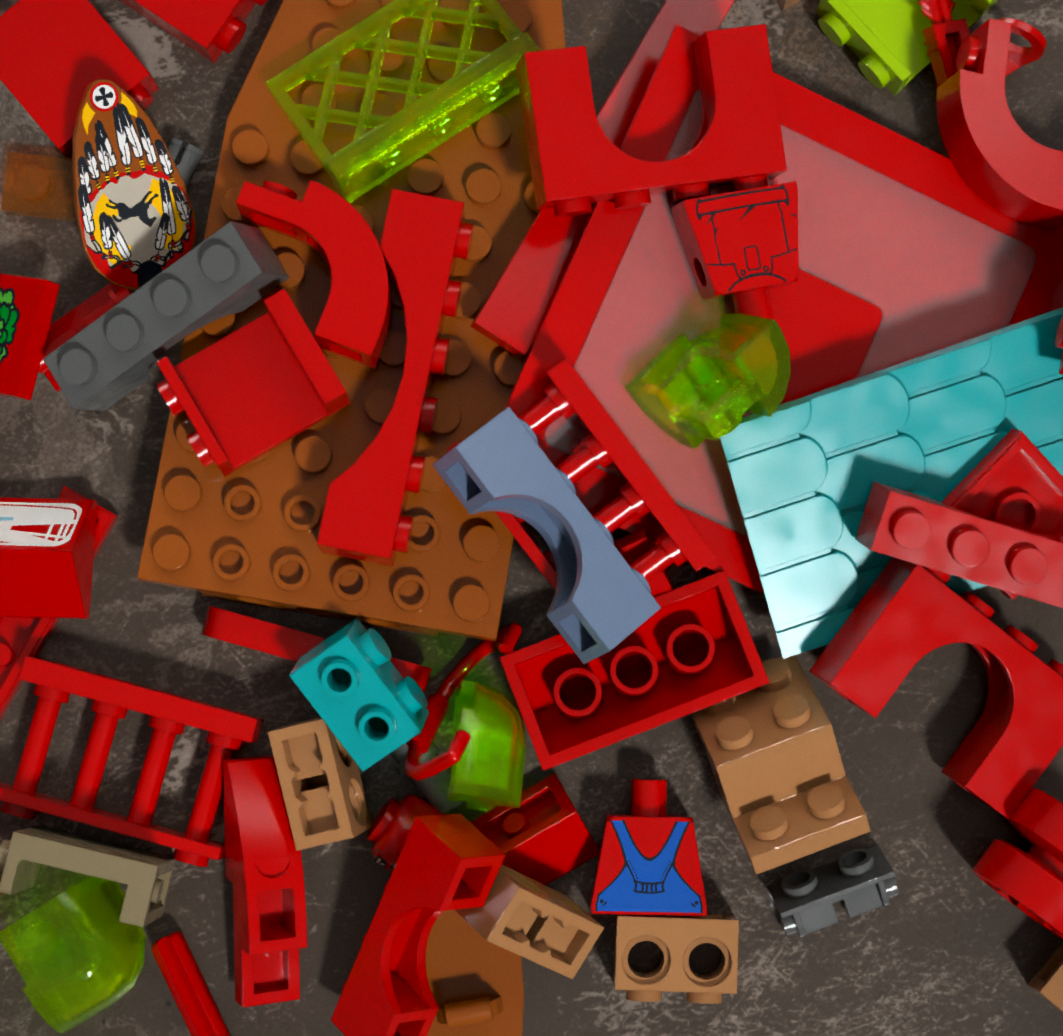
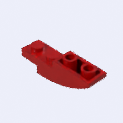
(266, 883)

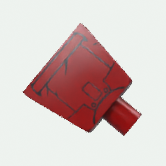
(742, 244)

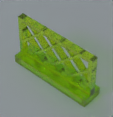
(422, 122)

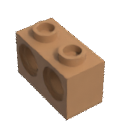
(318, 784)
(535, 922)
(677, 939)

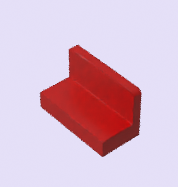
(542, 835)

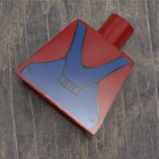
(648, 859)

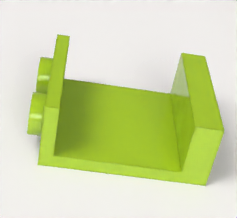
(888, 35)

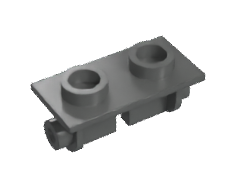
(807, 896)

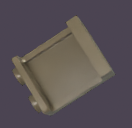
(143, 871)

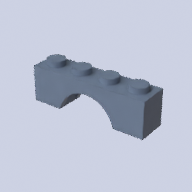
(596, 591)

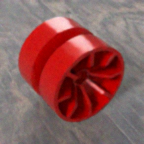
(1032, 878)

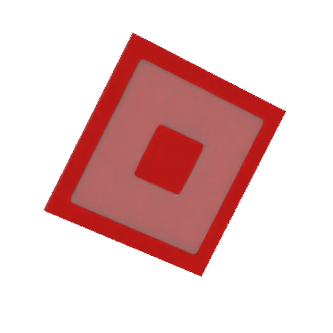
(888, 271)

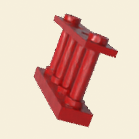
(639, 495)
(167, 717)

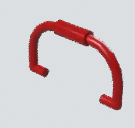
(439, 705)

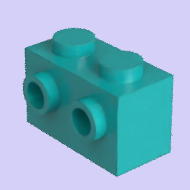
(361, 693)

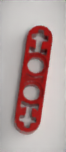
(282, 640)

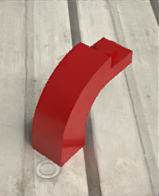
(985, 140)
(360, 293)

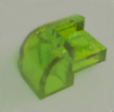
(708, 383)
(496, 754)
(76, 953)

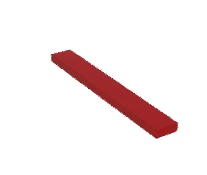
(532, 276)

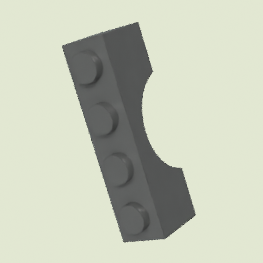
(203, 285)

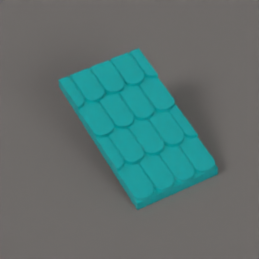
(905, 426)

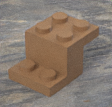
(780, 769)

